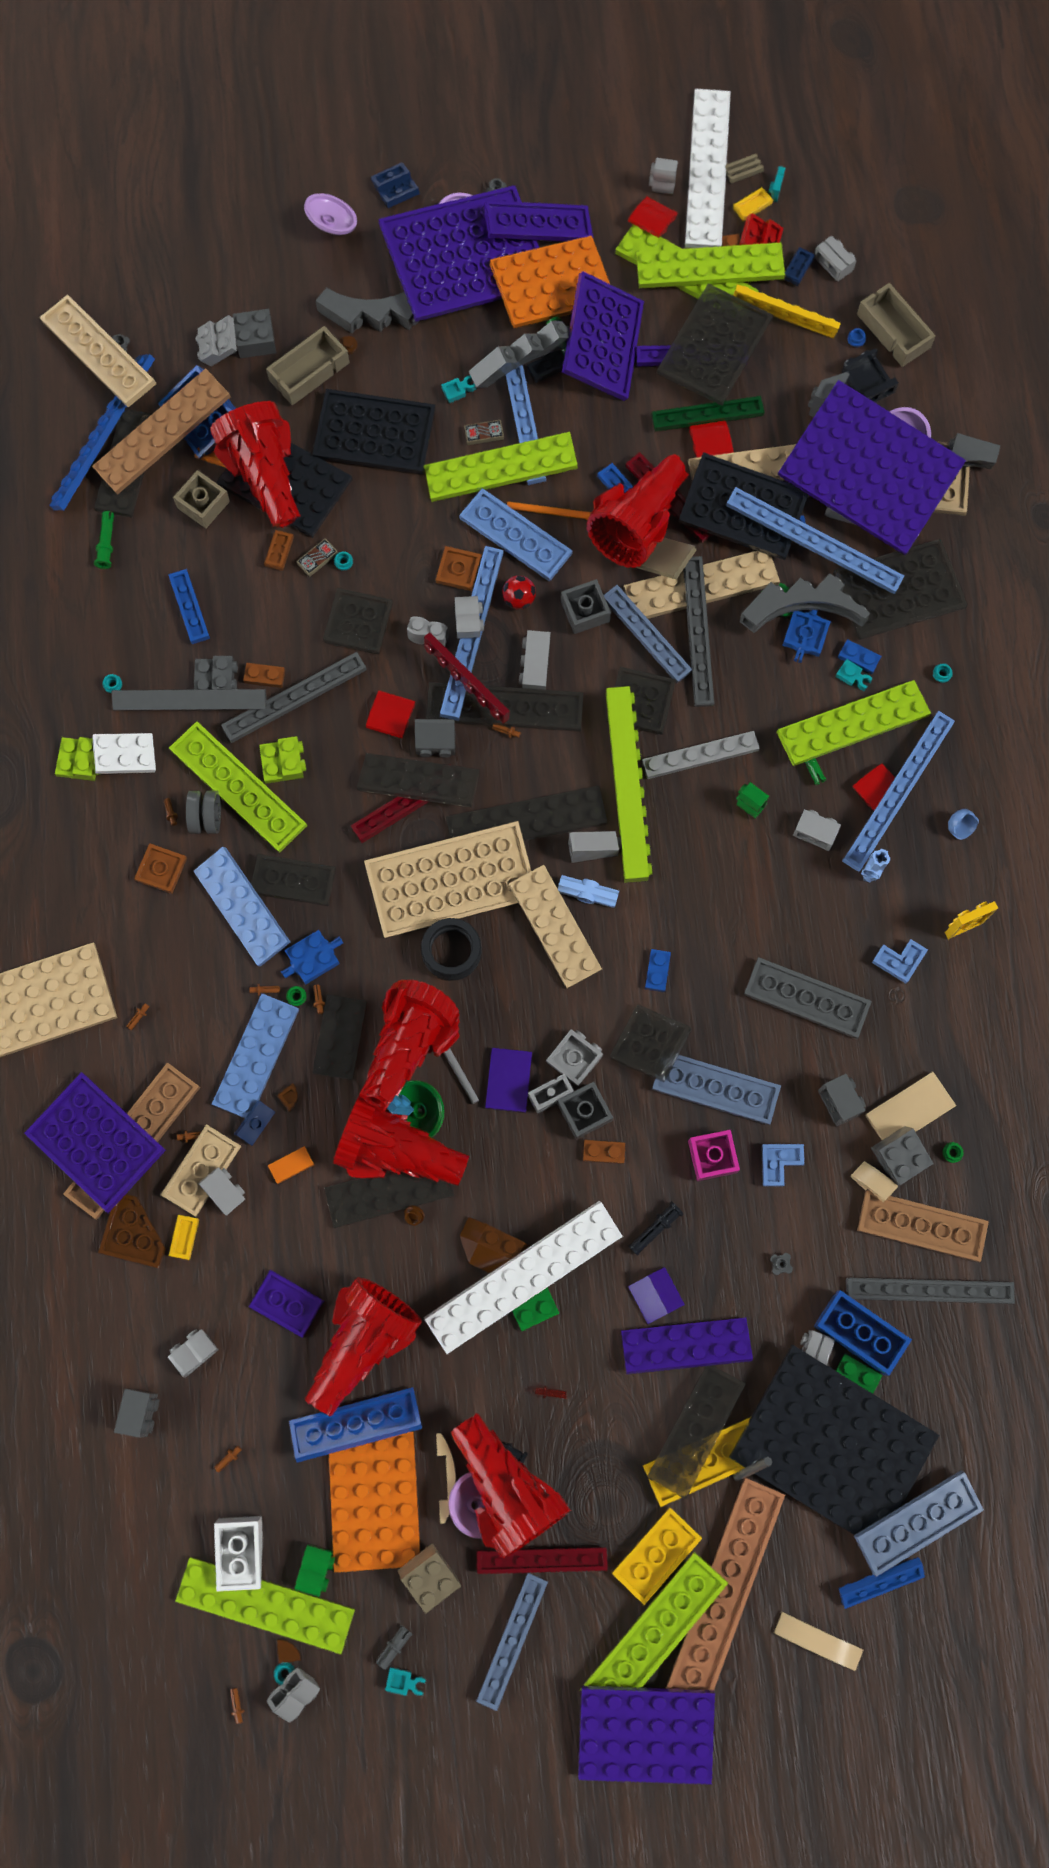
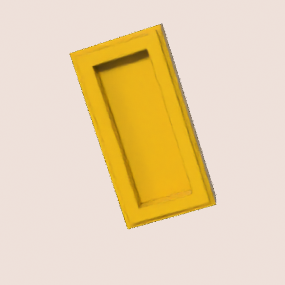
(753, 203)
(183, 1237)

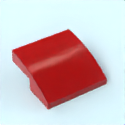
(652, 217)
(760, 232)
(711, 438)
(390, 714)
(874, 785)

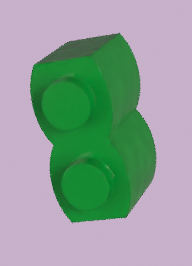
(752, 799)
(314, 1570)

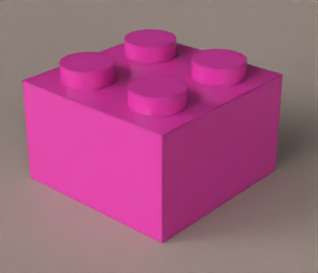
(713, 1155)

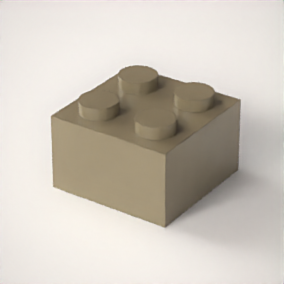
(201, 499)
(429, 1578)

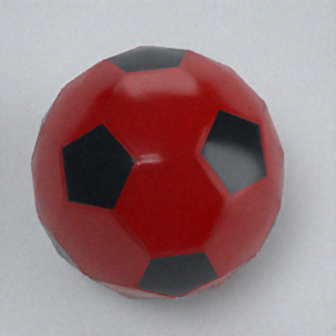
(519, 592)

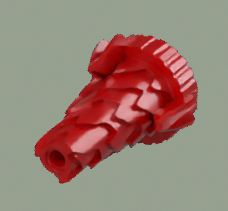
(254, 444)
(633, 522)
(416, 1023)
(386, 1141)
(371, 1328)
(514, 1500)

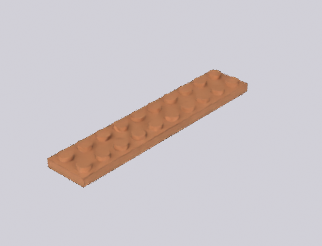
(737, 1562)

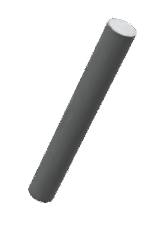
(752, 1469)

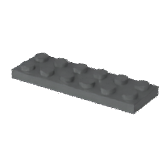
(807, 998)

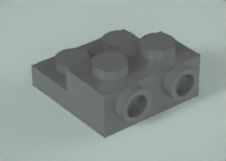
(215, 673)

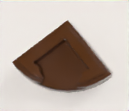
(289, 1097)
(287, 1651)

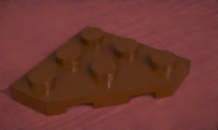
(132, 1234)

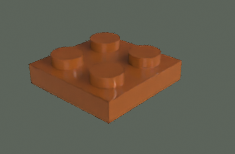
(458, 568)
(160, 868)

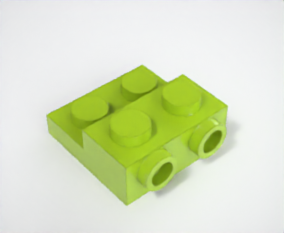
(76, 759)
(282, 760)

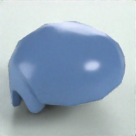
(962, 823)

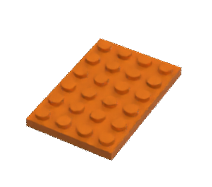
(545, 279)
(374, 1505)

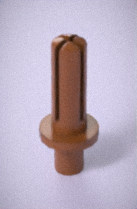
(509, 731)
(171, 815)
(264, 989)
(318, 1003)
(138, 1016)
(188, 1136)
(232, 1454)
(236, 1705)

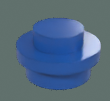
(856, 337)

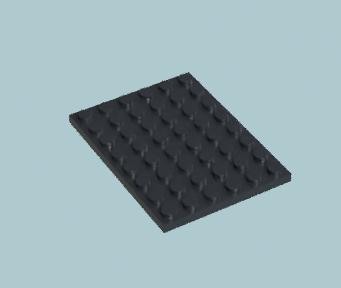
(833, 1443)

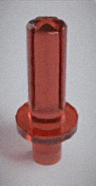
(550, 1392)

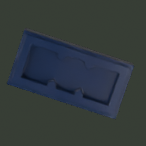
(798, 266)
(254, 1122)

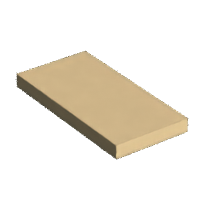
(956, 496)
(911, 1107)
(205, 1155)

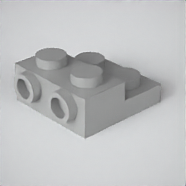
(216, 341)
(575, 1057)

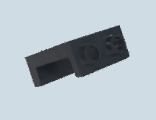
(869, 376)

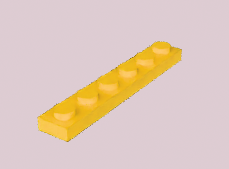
(788, 312)

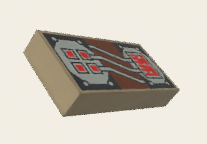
(484, 432)
(317, 557)

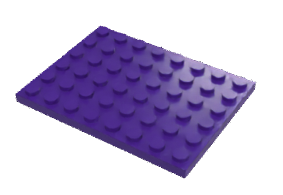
(447, 252)
(871, 467)

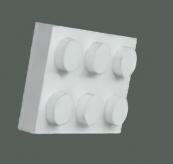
(123, 753)

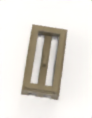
(741, 166)

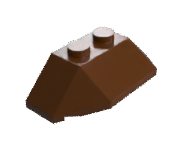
(487, 1246)

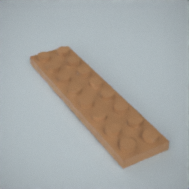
(161, 431)
(154, 1113)

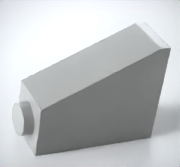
(593, 845)

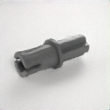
(393, 1647)

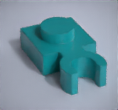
(776, 186)
(456, 390)
(850, 673)
(400, 1681)

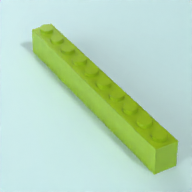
(627, 784)

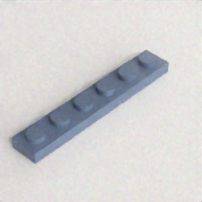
(647, 634)
(512, 1641)

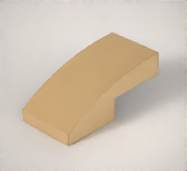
(874, 1180)

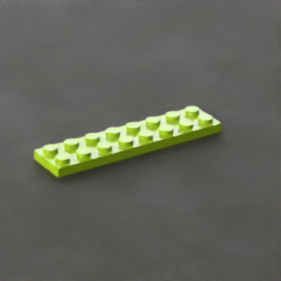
(641, 240)
(710, 265)
(500, 466)
(853, 722)
(238, 787)
(268, 1608)
(660, 1626)

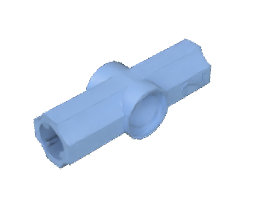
(875, 865)
(588, 891)

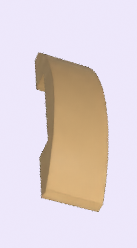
(444, 1449)
(818, 1641)

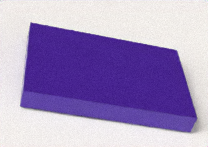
(508, 1080)
(286, 1303)

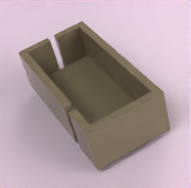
(896, 324)
(308, 365)

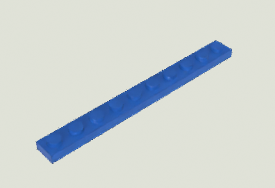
(92, 448)

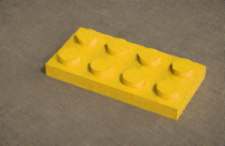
(656, 1556)

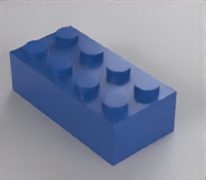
(862, 1333)

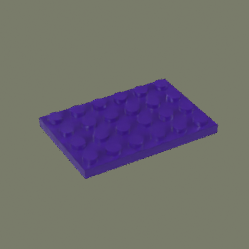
(603, 336)
(95, 1142)
(646, 1735)

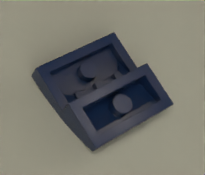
(395, 185)

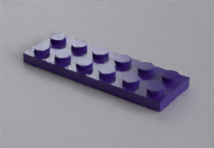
(537, 221)
(686, 1345)

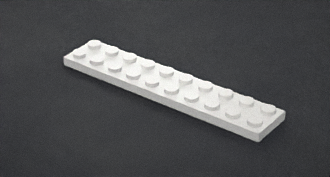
(707, 169)
(523, 1277)

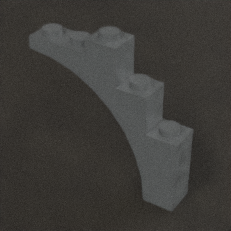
(378, 313)
(525, 349)
(974, 451)
(802, 596)

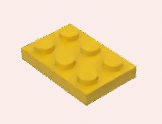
(968, 920)

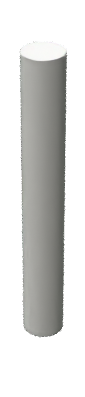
(461, 1076)

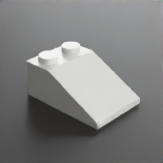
(238, 1553)

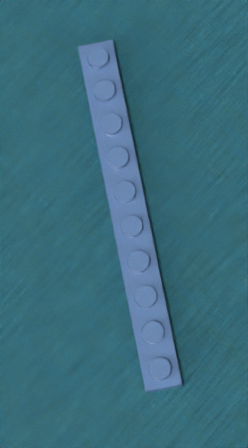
(815, 540)
(468, 647)
(898, 791)

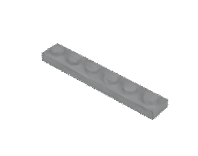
(700, 755)

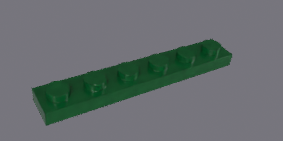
(707, 413)

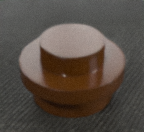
(349, 344)
(414, 1215)

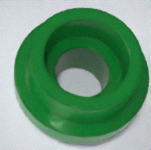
(294, 990)
(957, 1148)

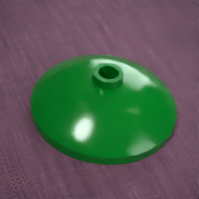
(424, 1095)

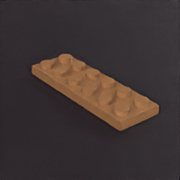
(923, 1226)

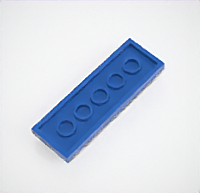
(355, 1425)

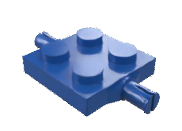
(806, 634)
(312, 957)

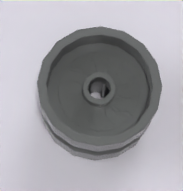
(203, 812)

